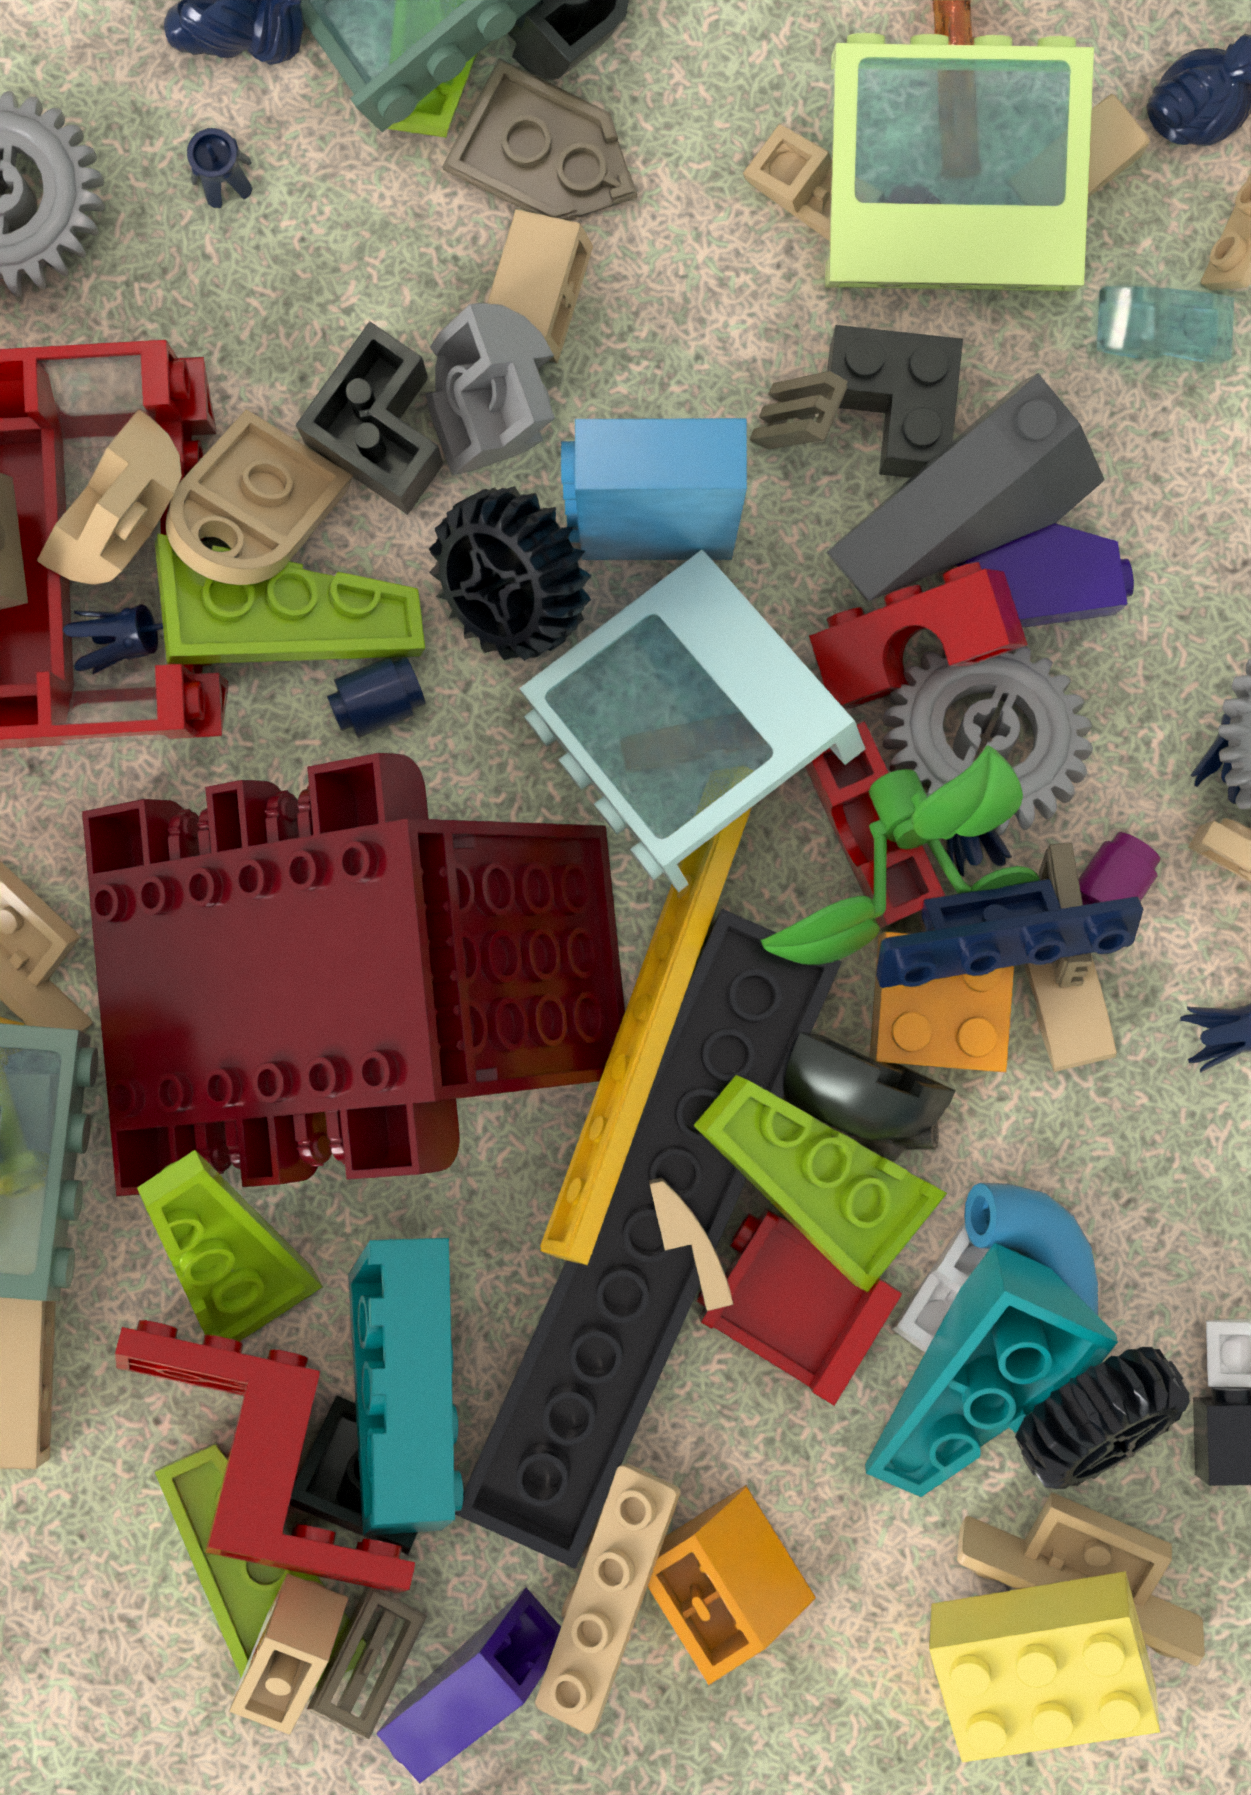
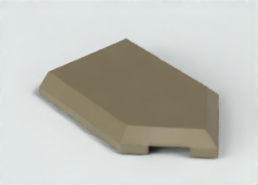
(540, 148)

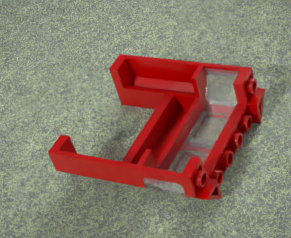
(55, 424)

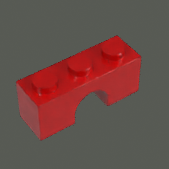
(969, 614)
(851, 811)

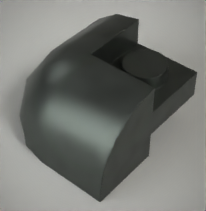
(563, 33)
(861, 1093)

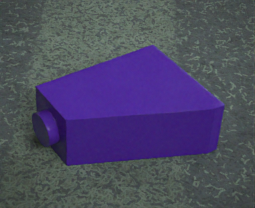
(1062, 575)
(472, 1688)

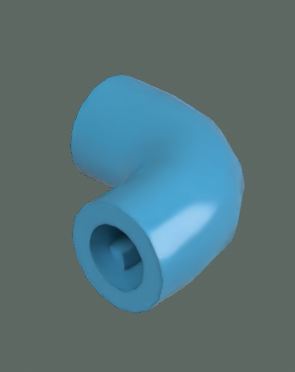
(1034, 1228)

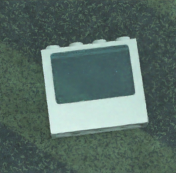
(685, 714)

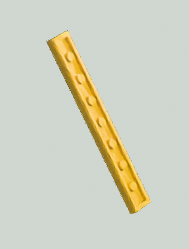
(639, 1049)

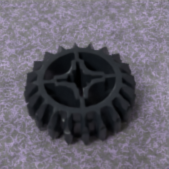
(510, 573)
(1102, 1417)

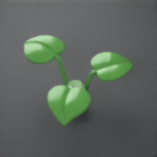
(966, 805)

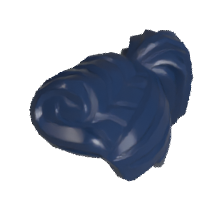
(228, 27)
(1204, 95)

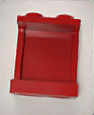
(798, 1306)

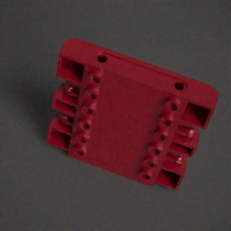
(338, 972)

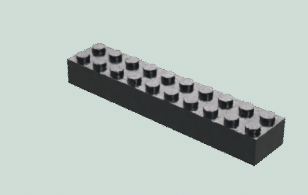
(622, 1312)

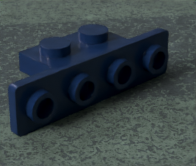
(1001, 930)

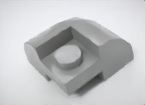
(488, 387)

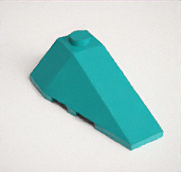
(993, 1359)

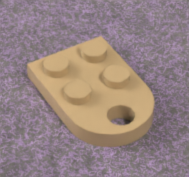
(257, 496)

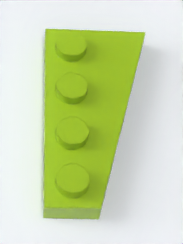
(825, 1183)
(235, 1588)

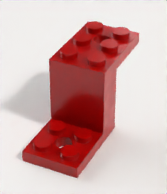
(262, 1456)

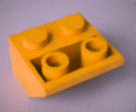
(728, 1584)

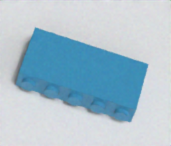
(655, 487)

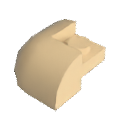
(117, 506)

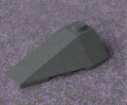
(988, 487)

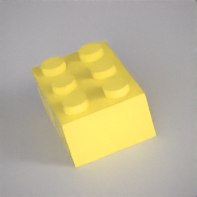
(1043, 1667)

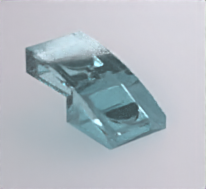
(1165, 322)

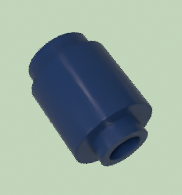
(376, 696)

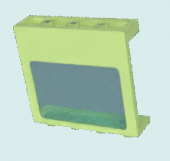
(960, 164)

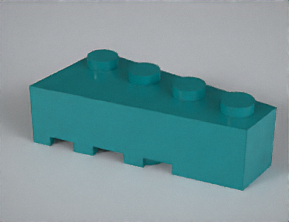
(404, 1386)

